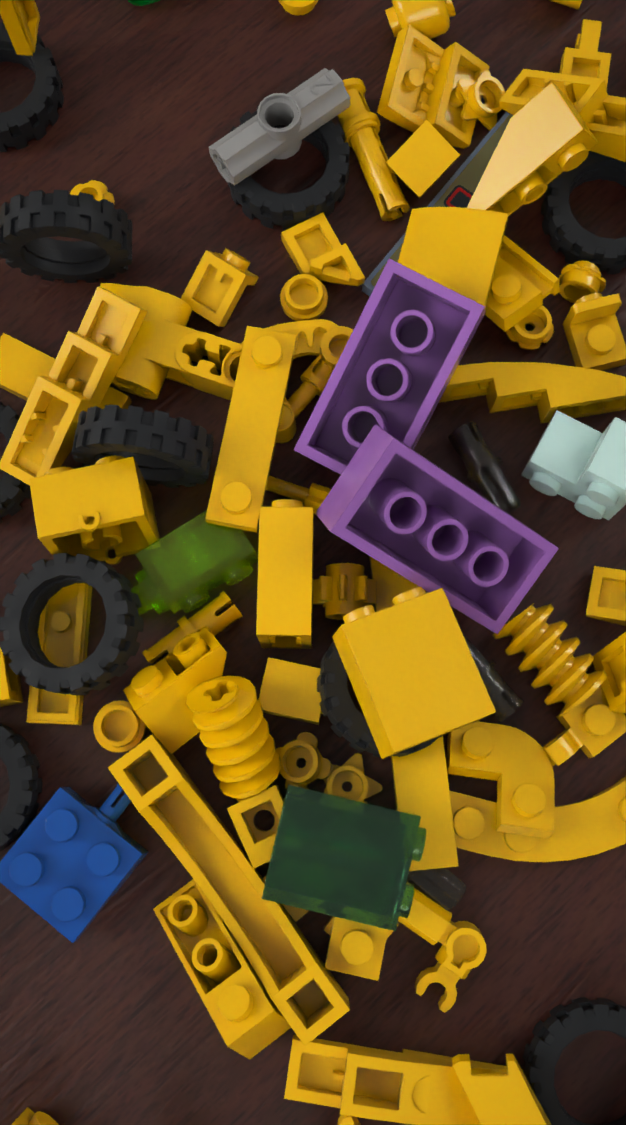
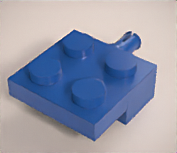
(72, 860)

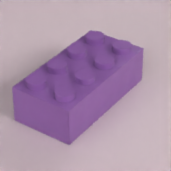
(391, 366)
(434, 530)

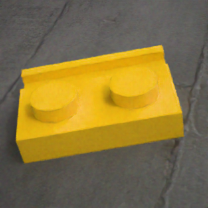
(517, 286)

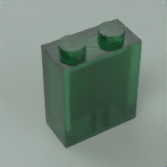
(344, 857)

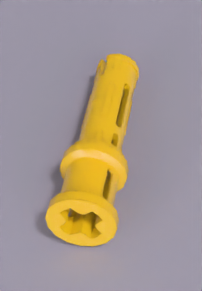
(361, 133)

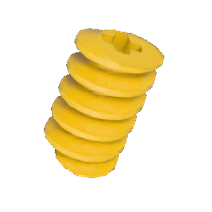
(552, 657)
(235, 735)

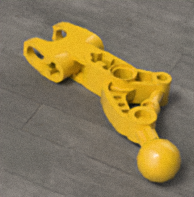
(168, 347)

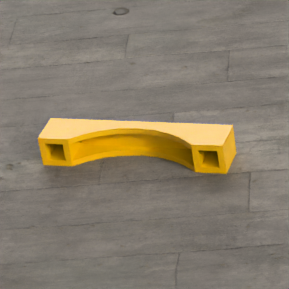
(262, 928)

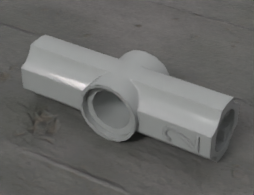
(300, 110)

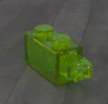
(190, 564)

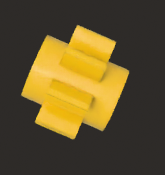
(344, 589)

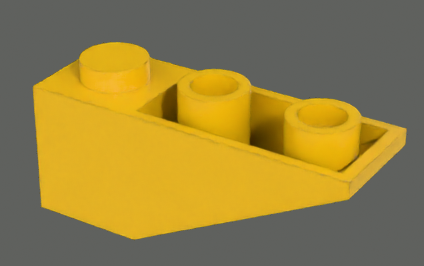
(533, 151)
(220, 972)

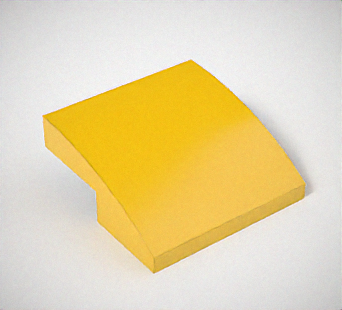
(424, 86)
(455, 247)

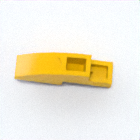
(381, 1083)

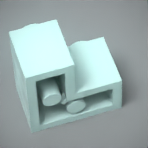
(581, 465)

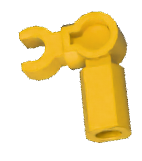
(461, 948)

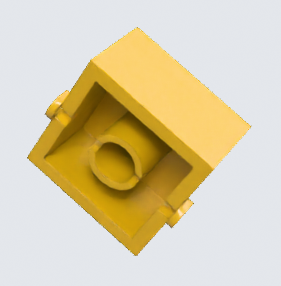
(95, 509)

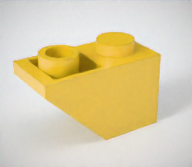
(161, 690)

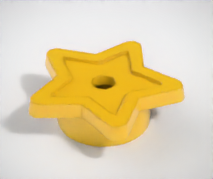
(490, 90)
(353, 772)

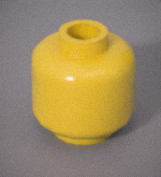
(426, 16)

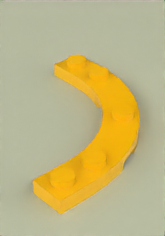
(580, 828)

